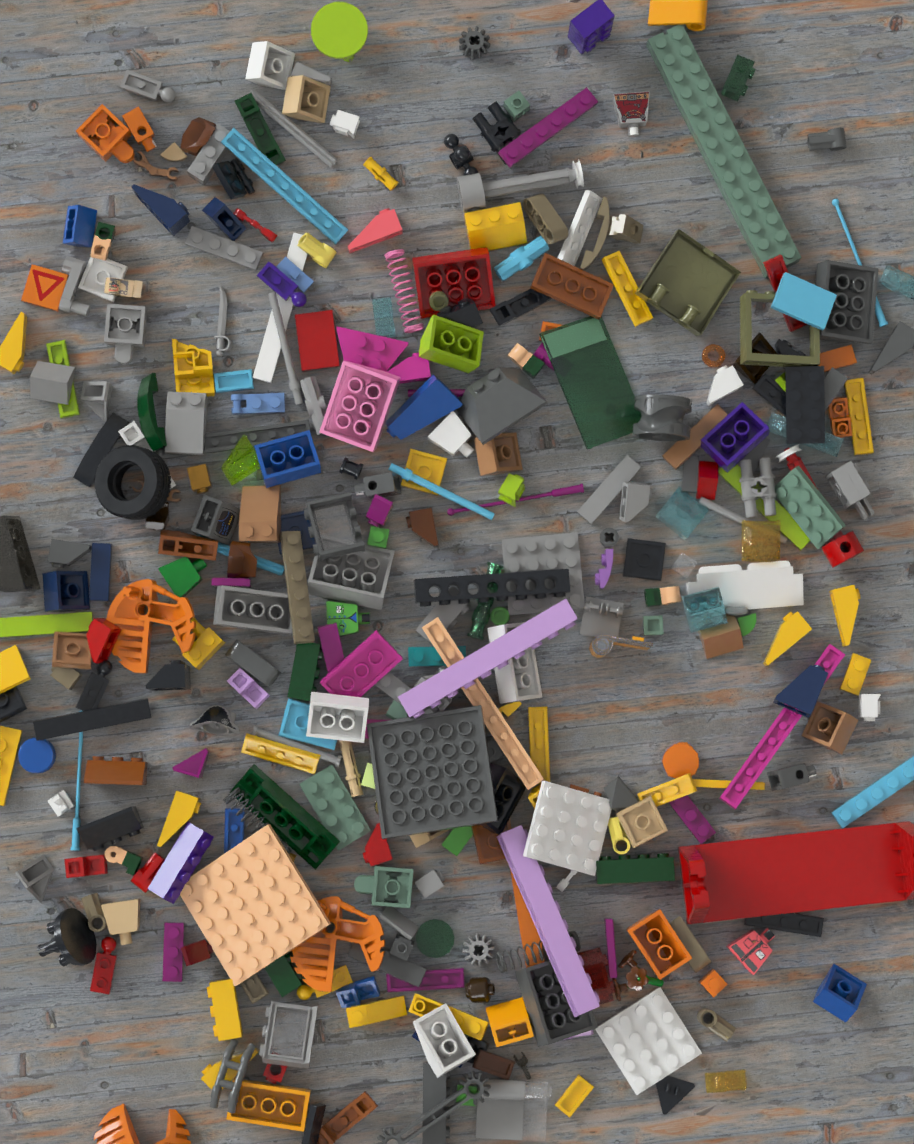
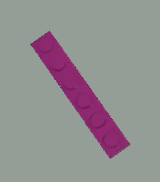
(548, 127)

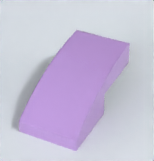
(248, 688)

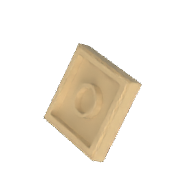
(641, 822)

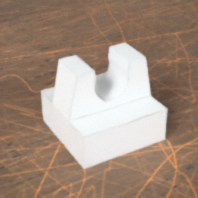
(61, 803)

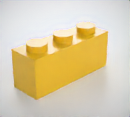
(225, 1009)

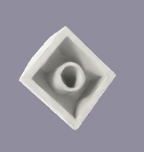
(269, 65)

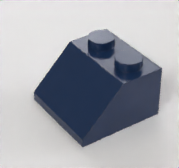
(65, 591)

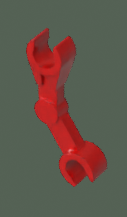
(268, 234)

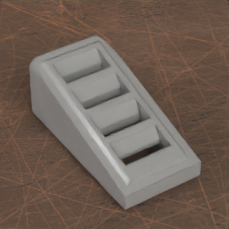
(301, 69)

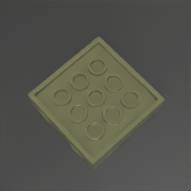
(688, 282)

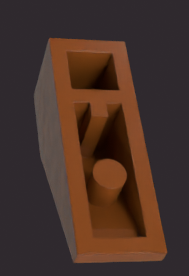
(187, 545)

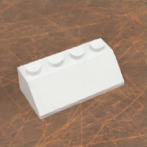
(520, 677)

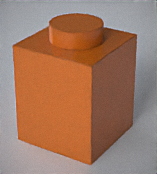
(713, 982)

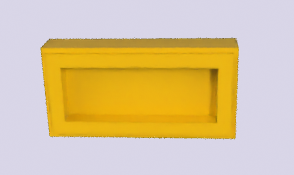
(574, 1095)

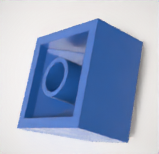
(840, 993)

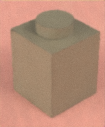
(66, 676)

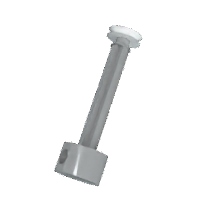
(473, 191)

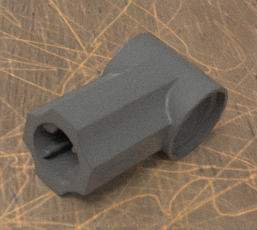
(832, 139)

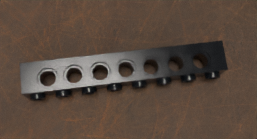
(558, 576)

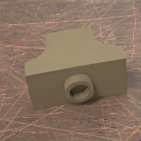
(625, 229)

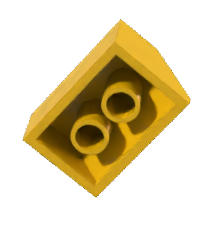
(496, 227)

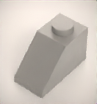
(633, 499)

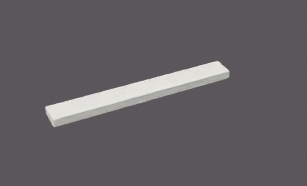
(271, 343)

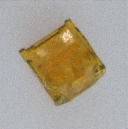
(760, 541)

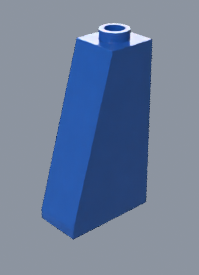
(424, 407)

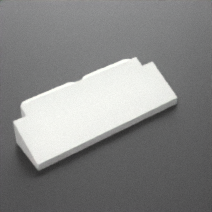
(755, 588)

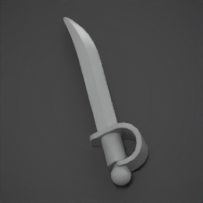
(222, 325)

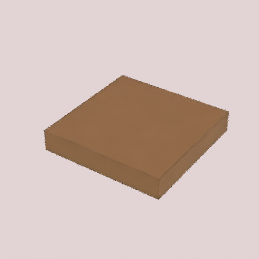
(71, 651)

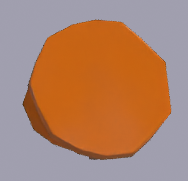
(680, 760)

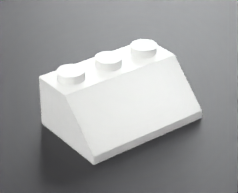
(337, 717)

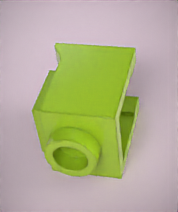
(512, 489)

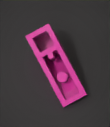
(412, 369)

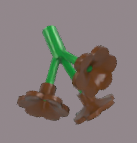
(636, 978)

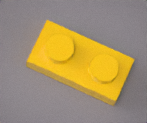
(855, 674)

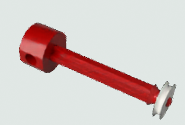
(848, 541)

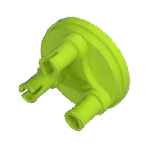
(339, 30)

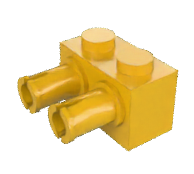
(204, 647)

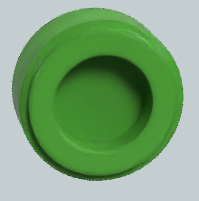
(499, 616)

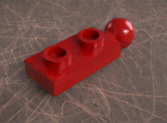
(104, 967)

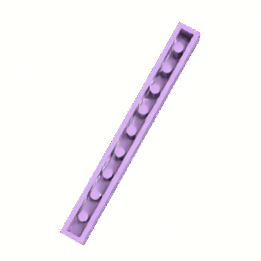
(487, 658)
(549, 923)

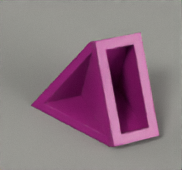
(193, 765)

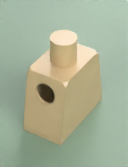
(122, 918)

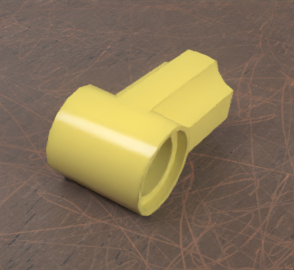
(321, 252)
(617, 834)

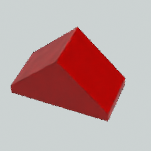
(707, 480)

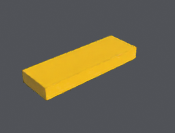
(670, 790)

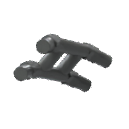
(236, 1085)

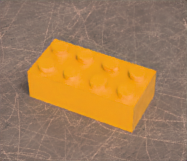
(272, 1105)

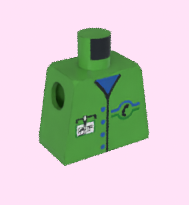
(346, 617)

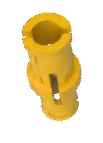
(380, 173)

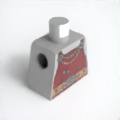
(631, 111)

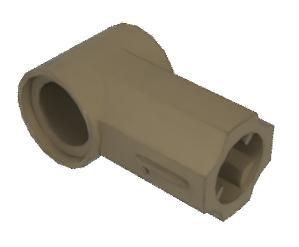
(94, 910)
(716, 1024)

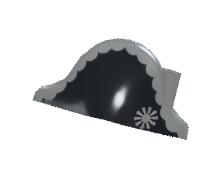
(216, 720)

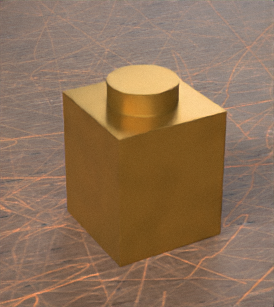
(199, 478)

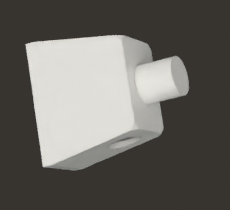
(452, 436)

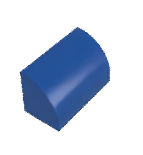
(79, 226)

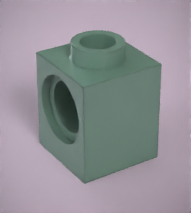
(516, 106)

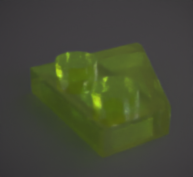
(241, 461)

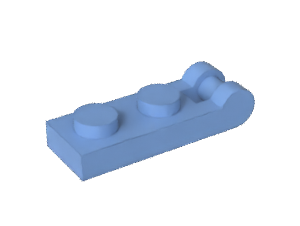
(258, 403)

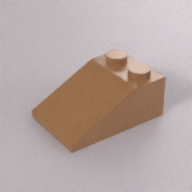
(260, 514)

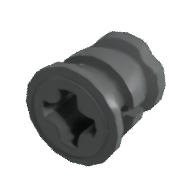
(608, 531)

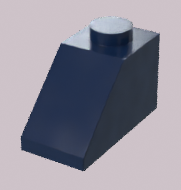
(224, 219)

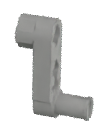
(75, 269)

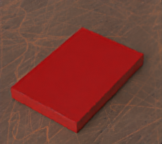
(317, 340)

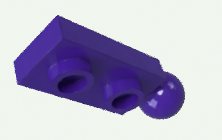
(281, 284)

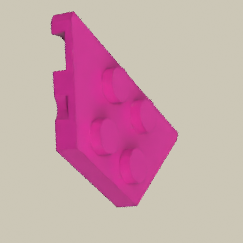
(369, 349)

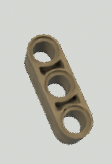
(545, 218)
(699, 957)

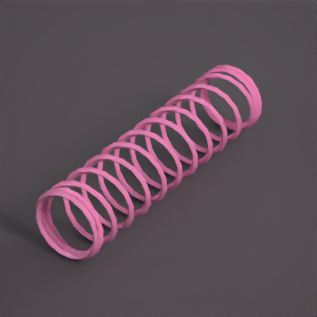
(393, 254)

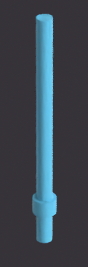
(409, 475)

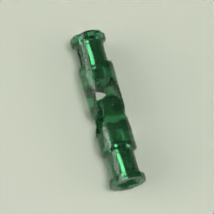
(482, 611)

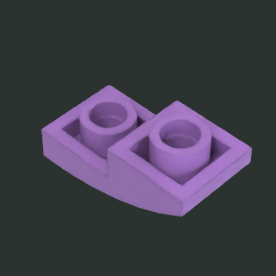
(603, 574)

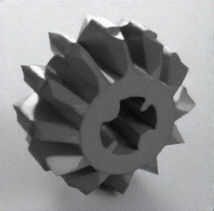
(473, 36)

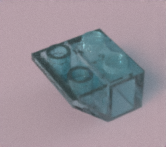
(704, 609)

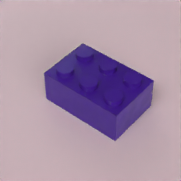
(591, 26)
(734, 437)

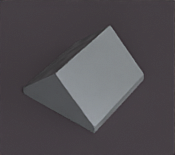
(51, 382)

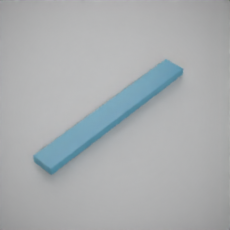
(284, 186)

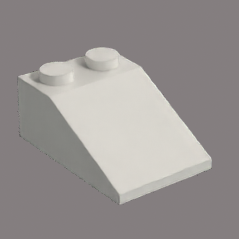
(442, 1040)

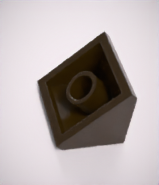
(754, 372)

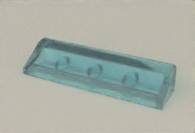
(832, 443)

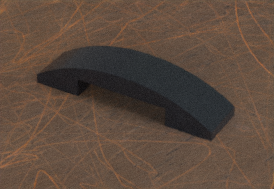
(518, 306)
(99, 448)

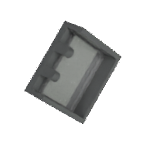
(334, 526)

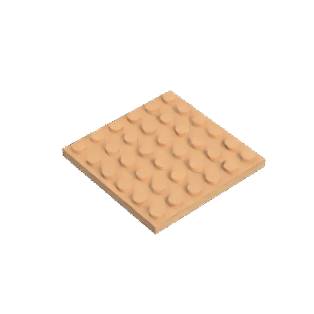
(253, 905)

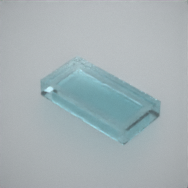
(383, 317)

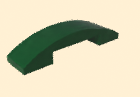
(259, 129)
(146, 412)

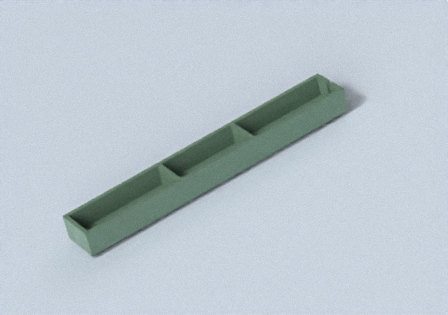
(722, 147)

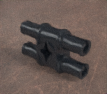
(490, 131)

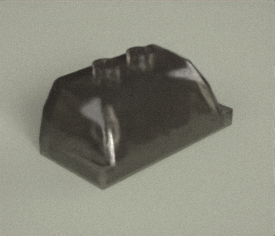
(16, 563)

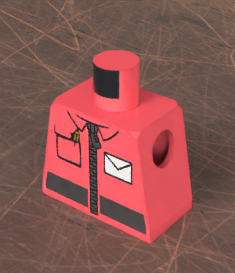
(752, 949)

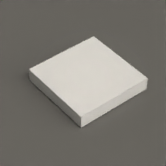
(95, 276)

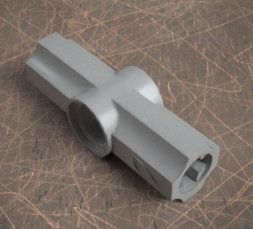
(314, 401)

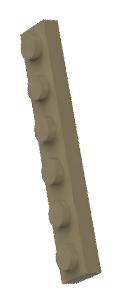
(297, 587)

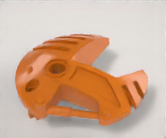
(136, 626)
(317, 954)
(119, 1129)

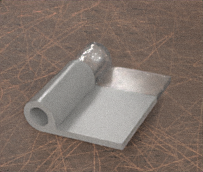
(513, 1110)

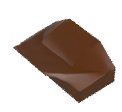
(197, 135)
(241, 561)

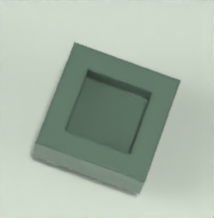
(653, 625)

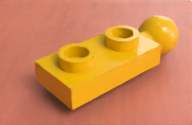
(340, 978)

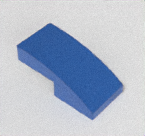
(359, 990)

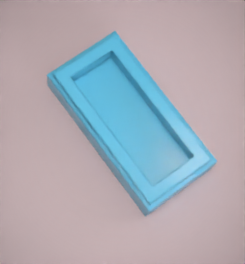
(233, 381)

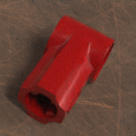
(145, 875)

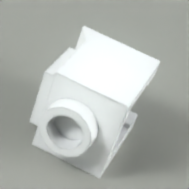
(345, 123)
(868, 706)

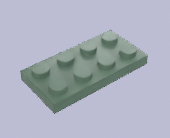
(808, 507)
(335, 806)

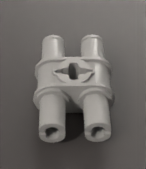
(750, 495)

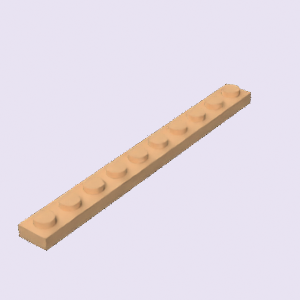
(492, 717)

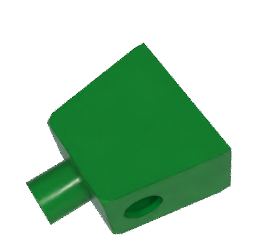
(183, 575)

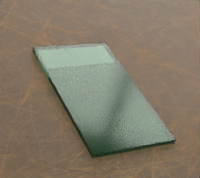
(592, 380)

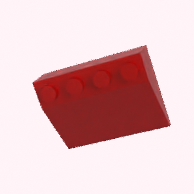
(457, 275)

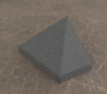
(619, 795)

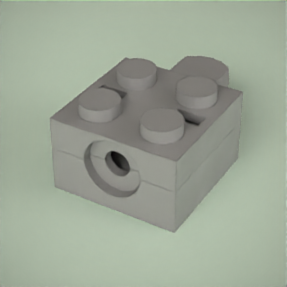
(127, 330)
(851, 488)

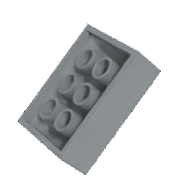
(353, 577)

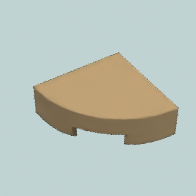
(173, 153)

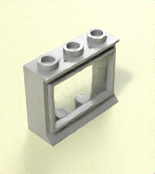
(288, 1035)

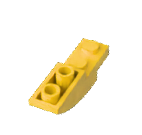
(468, 1023)

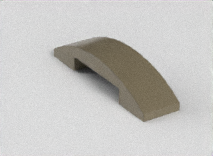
(603, 214)

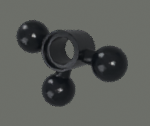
(461, 156)

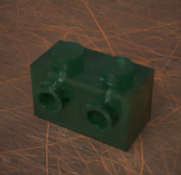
(735, 83)

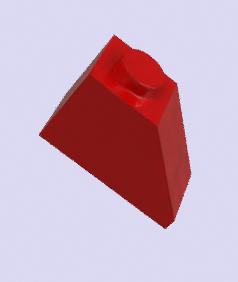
(102, 638)
(376, 848)

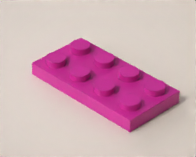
(362, 667)

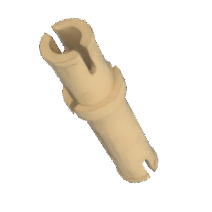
(351, 769)

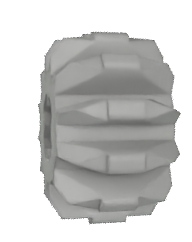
(485, 950)

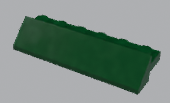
(286, 817)

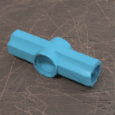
(521, 258)

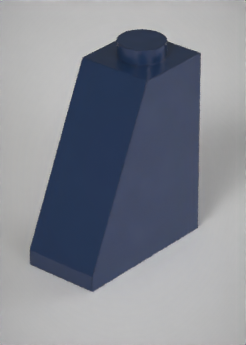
(803, 692)

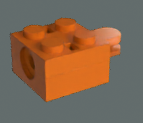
(105, 137)

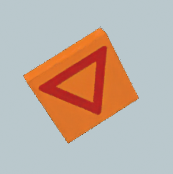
(44, 287)

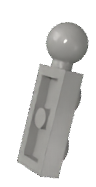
(146, 87)

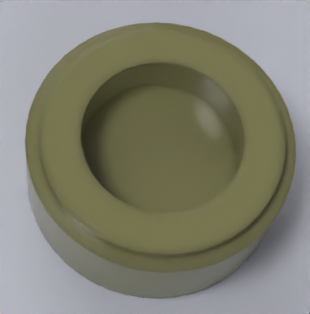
(438, 300)

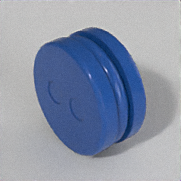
(37, 755)

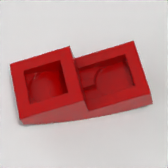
(86, 866)

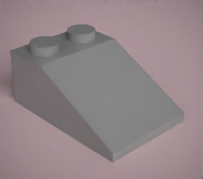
(186, 422)

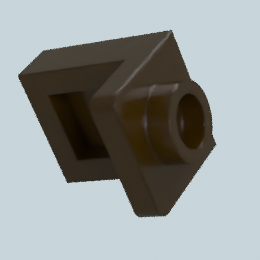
(159, 520)

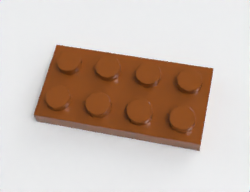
(572, 286)

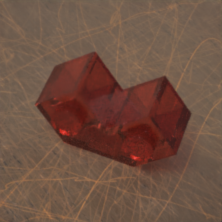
(595, 966)

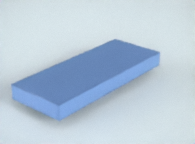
(295, 274)

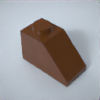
(423, 525)

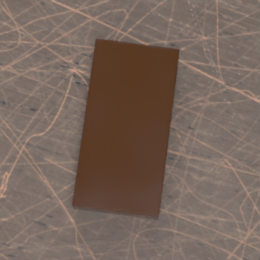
(493, 1064)

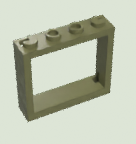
(750, 358)

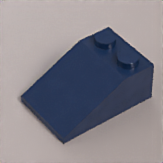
(168, 212)

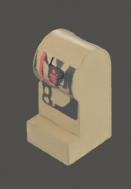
(123, 288)

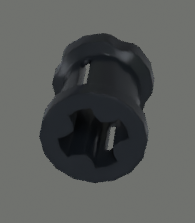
(351, 468)

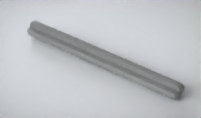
(293, 129)

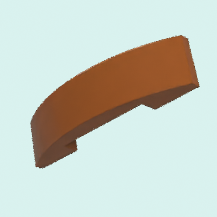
(346, 1118)

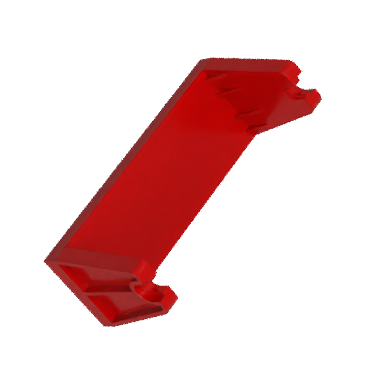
(798, 872)

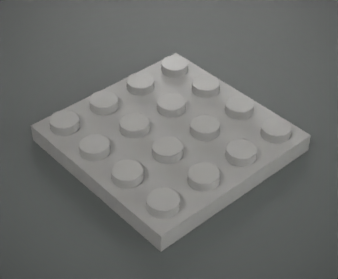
(538, 554)

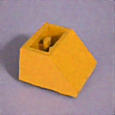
(509, 1022)

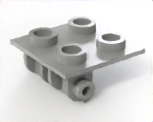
(601, 617)

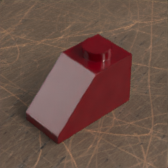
(196, 952)

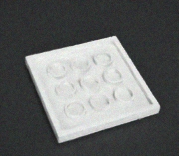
(568, 828)
(648, 1040)

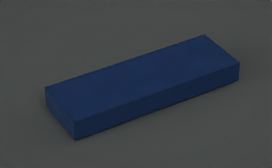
(100, 572)

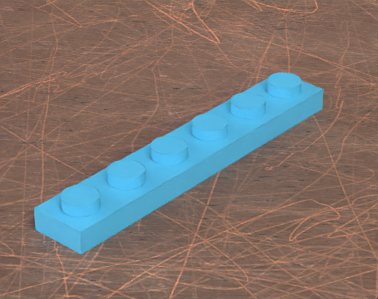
(875, 793)

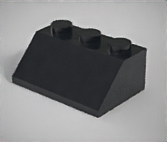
(171, 677)
(507, 792)
(111, 828)

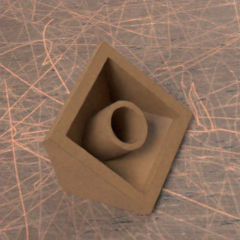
(721, 638)

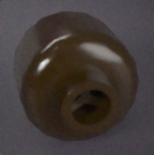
(479, 989)

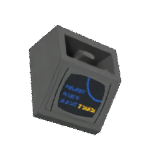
(216, 520)

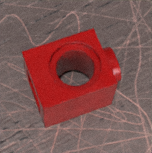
(273, 1078)

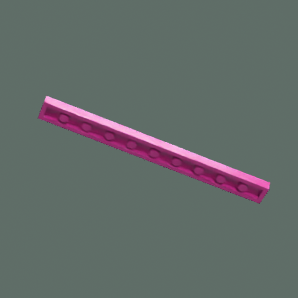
(772, 740)

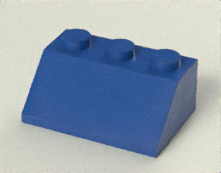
(287, 459)

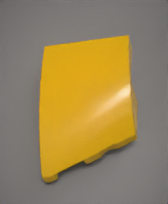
(192, 369)

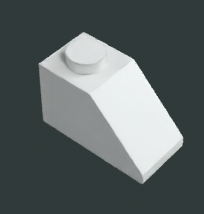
(724, 384)

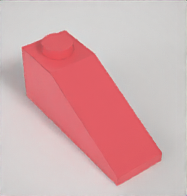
(379, 229)

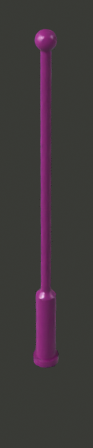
(555, 492)

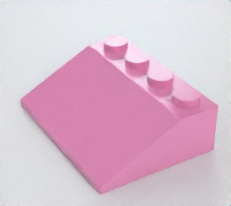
(359, 405)

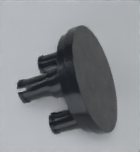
(71, 939)

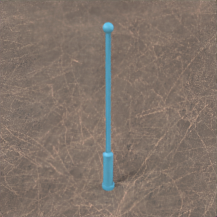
(878, 311)
(77, 821)

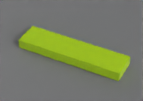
(59, 355)

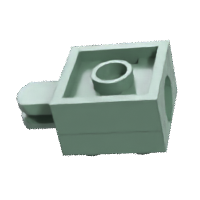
(387, 886)

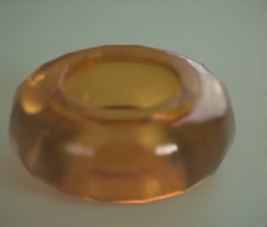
(717, 348)

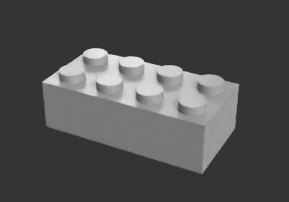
(252, 610)

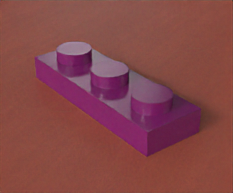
(692, 818)
(172, 952)

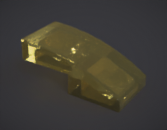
(725, 1081)

